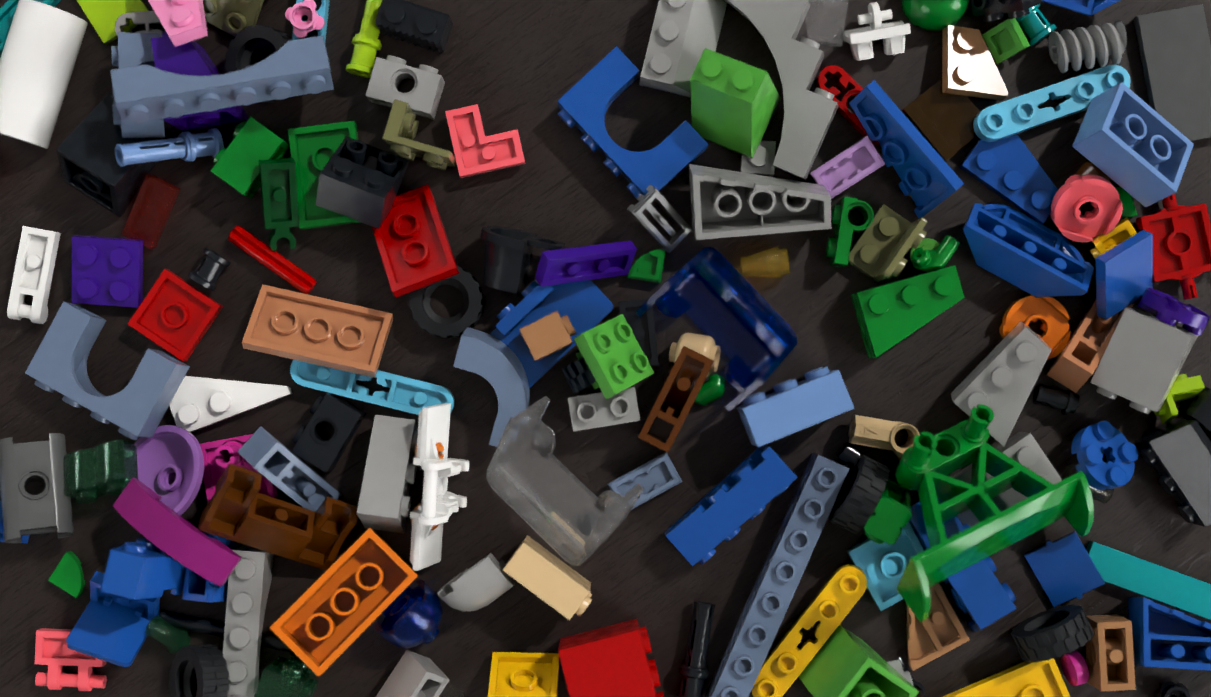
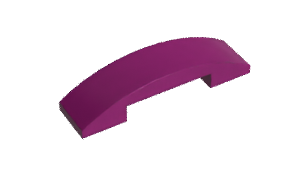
(174, 534)

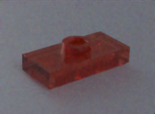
(151, 211)

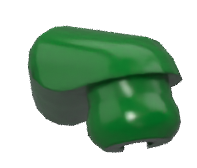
(935, 259)
(711, 390)

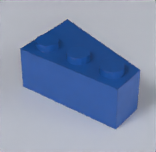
(142, 571)

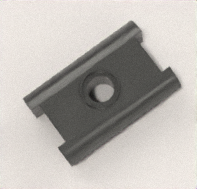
(29, 513)

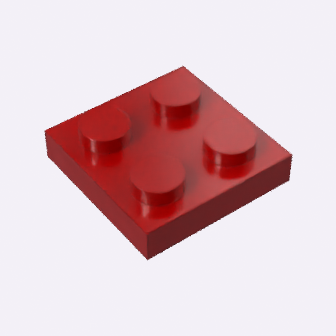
(175, 315)

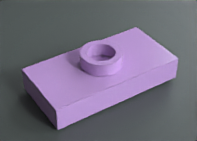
(848, 167)

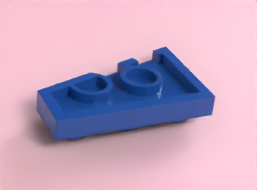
(1012, 174)

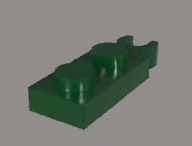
(279, 199)

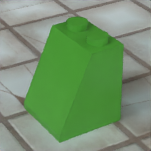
(731, 102)
(852, 669)

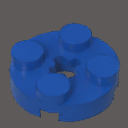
(1118, 452)

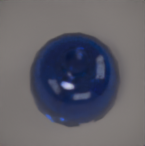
(412, 617)

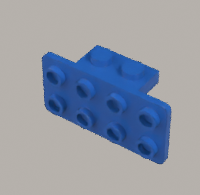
(578, 300)

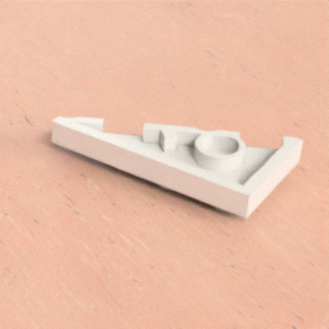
(210, 400)

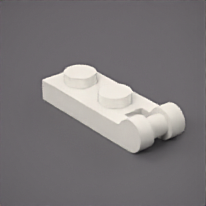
(33, 274)

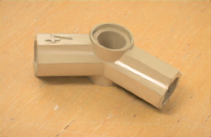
(880, 433)

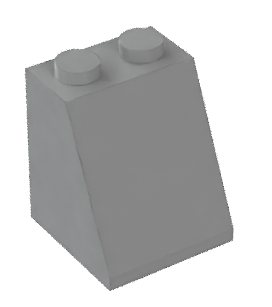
(1142, 360)

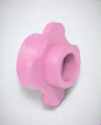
(295, 14)

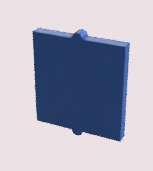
(1064, 569)

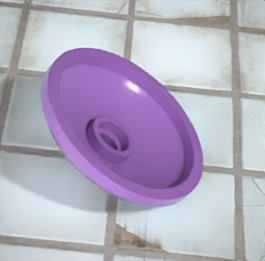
(171, 466)

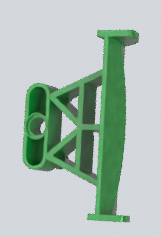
(966, 444)

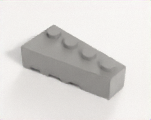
(752, 204)

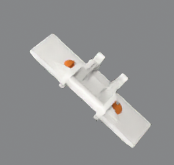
(437, 502)

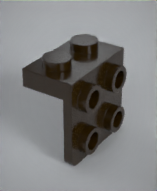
(943, 119)

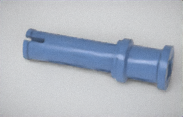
(185, 146)

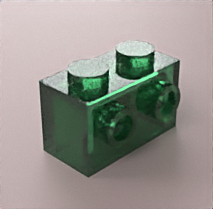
(287, 679)

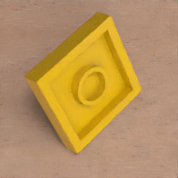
(524, 674)

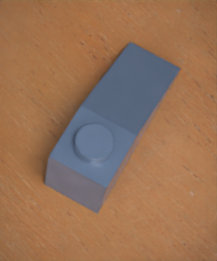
(286, 470)

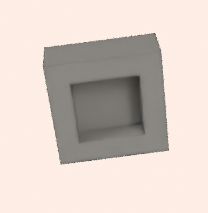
(762, 160)

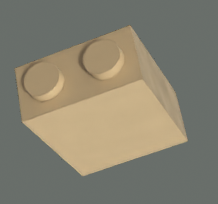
(549, 578)

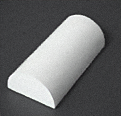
(37, 70)

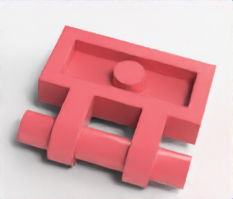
(53, 651)

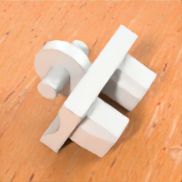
(892, 33)

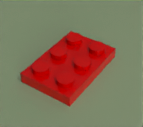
(414, 243)

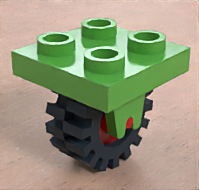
(608, 359)

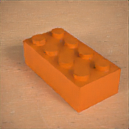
(344, 602)

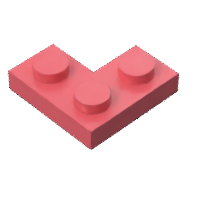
(478, 152)

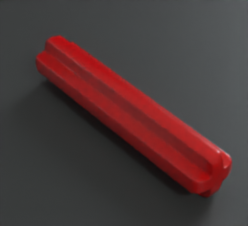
(272, 260)

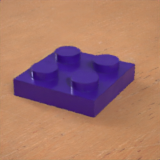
(107, 271)

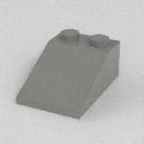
(1027, 452)

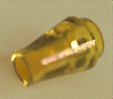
(767, 263)

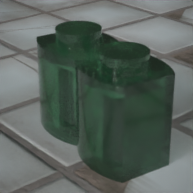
(99, 470)

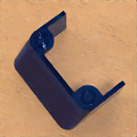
(730, 313)

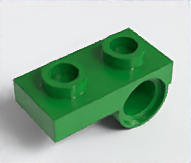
(839, 246)

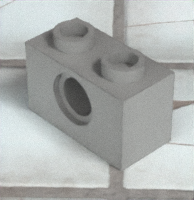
(391, 71)
(595, 411)

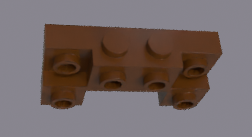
(275, 525)

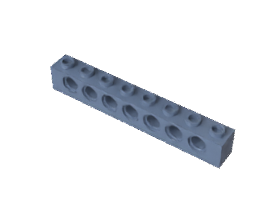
(778, 578)

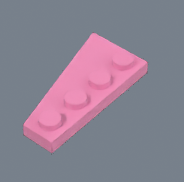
(181, 19)

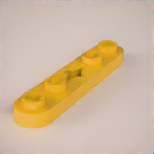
(829, 608)

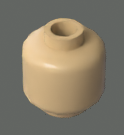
(700, 343)

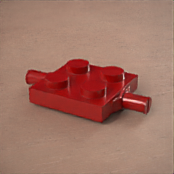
(1179, 243)

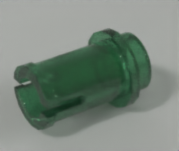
(167, 634)

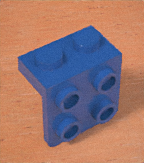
(112, 625)

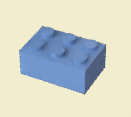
(1133, 145)
(794, 406)

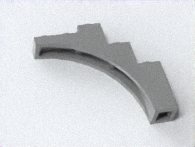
(805, 112)

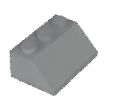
(678, 40)

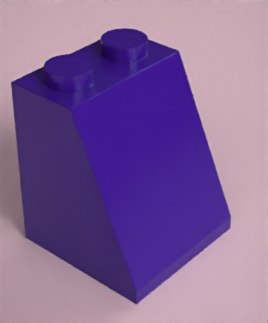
(193, 61)

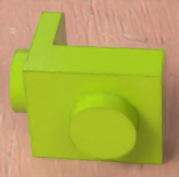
(1182, 389)

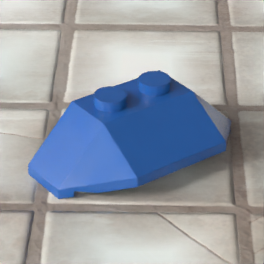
(1025, 252)

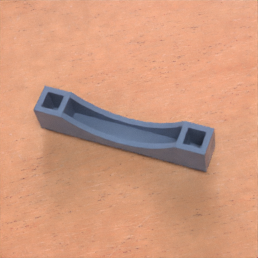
(153, 94)

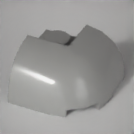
(477, 585)

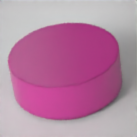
(1075, 668)

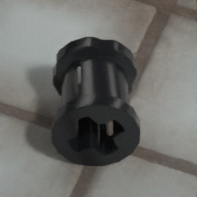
(209, 269)

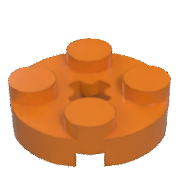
(1048, 311)

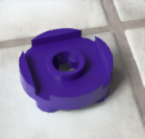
(1173, 311)

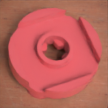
(1078, 191)

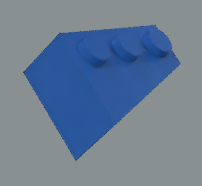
(1168, 637)

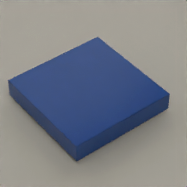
(1124, 274)

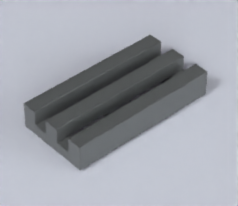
(645, 203)

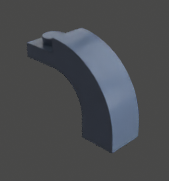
(501, 368)

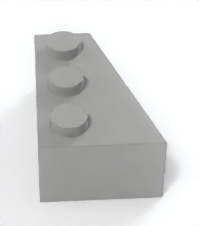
(1004, 380)
(388, 474)

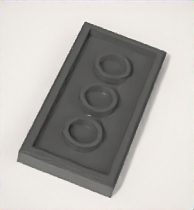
(1178, 67)

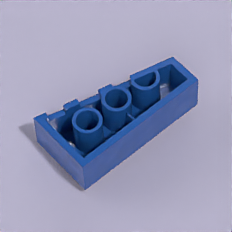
(730, 505)
(974, 588)

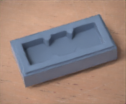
(654, 476)

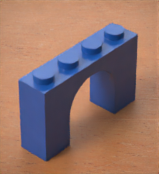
(586, 109)

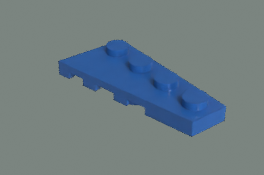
(916, 162)

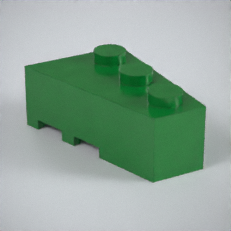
(902, 307)

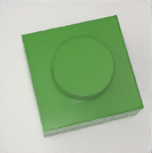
(1005, 40)

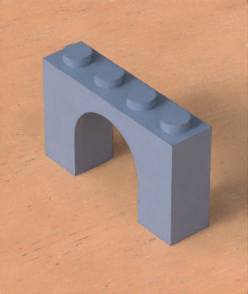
(62, 367)

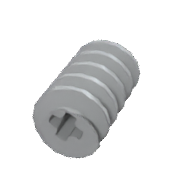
(1088, 45)

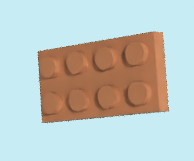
(318, 331)

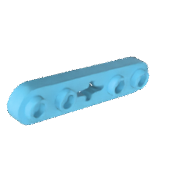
(1023, 112)
(404, 393)

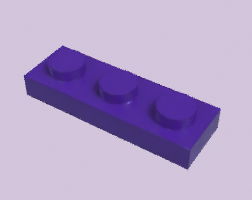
(585, 263)

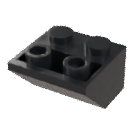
(361, 182)

